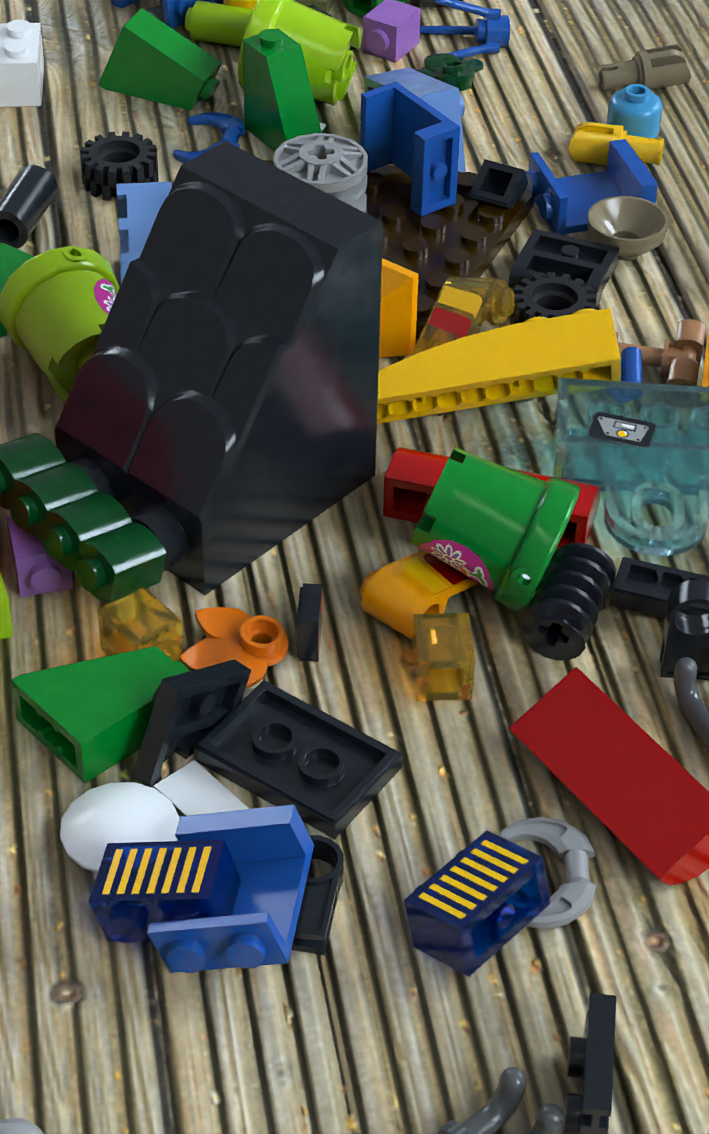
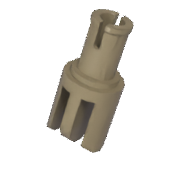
(649, 67)

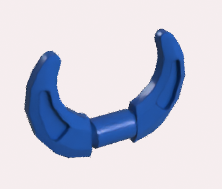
(228, 124)

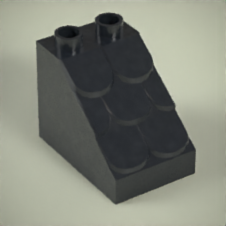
(235, 366)

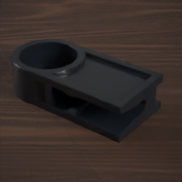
(684, 633)
(319, 899)

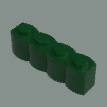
(76, 521)

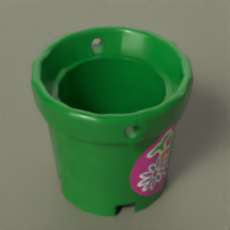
(495, 525)

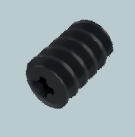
(568, 601)

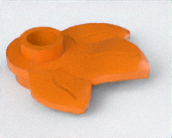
(235, 635)

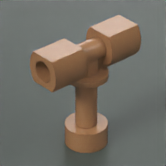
(679, 359)

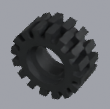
(116, 162)
(550, 297)

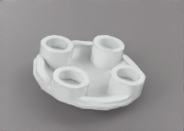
(115, 815)

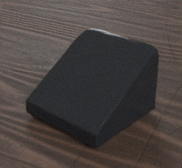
(499, 185)

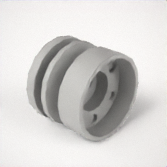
(327, 163)

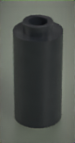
(25, 204)

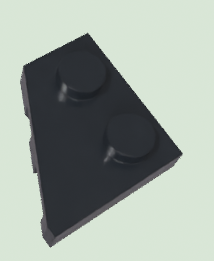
(185, 712)

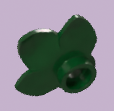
(451, 70)

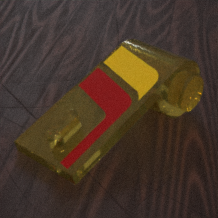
(464, 307)

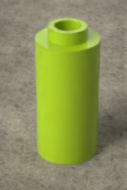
(217, 23)

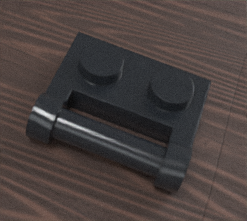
(565, 255)

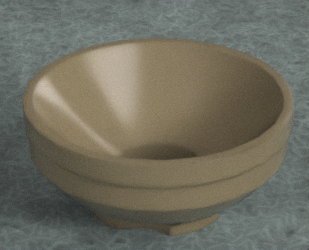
(627, 223)

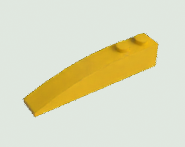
(501, 365)

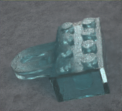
(665, 473)

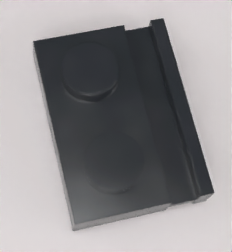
(592, 1062)

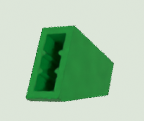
(159, 65)
(277, 89)
(93, 708)

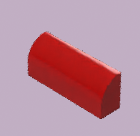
(415, 474)
(621, 776)

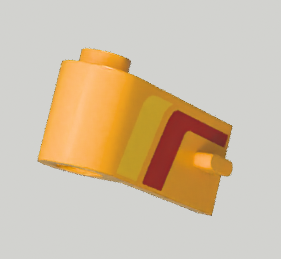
(411, 587)

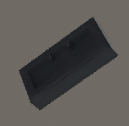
(647, 585)

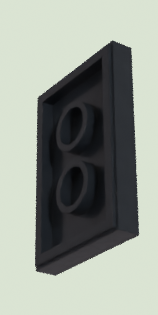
(298, 757)

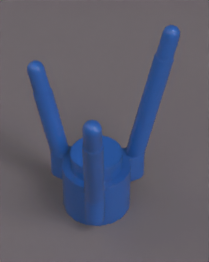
(491, 31)

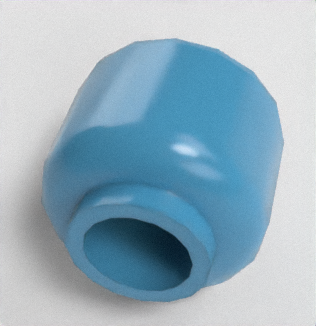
(636, 110)

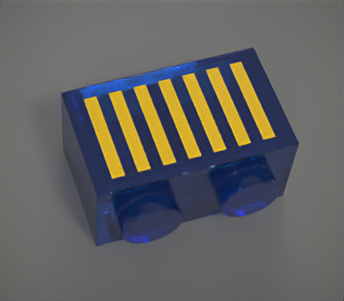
(160, 884)
(477, 902)

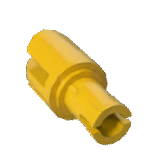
(592, 140)

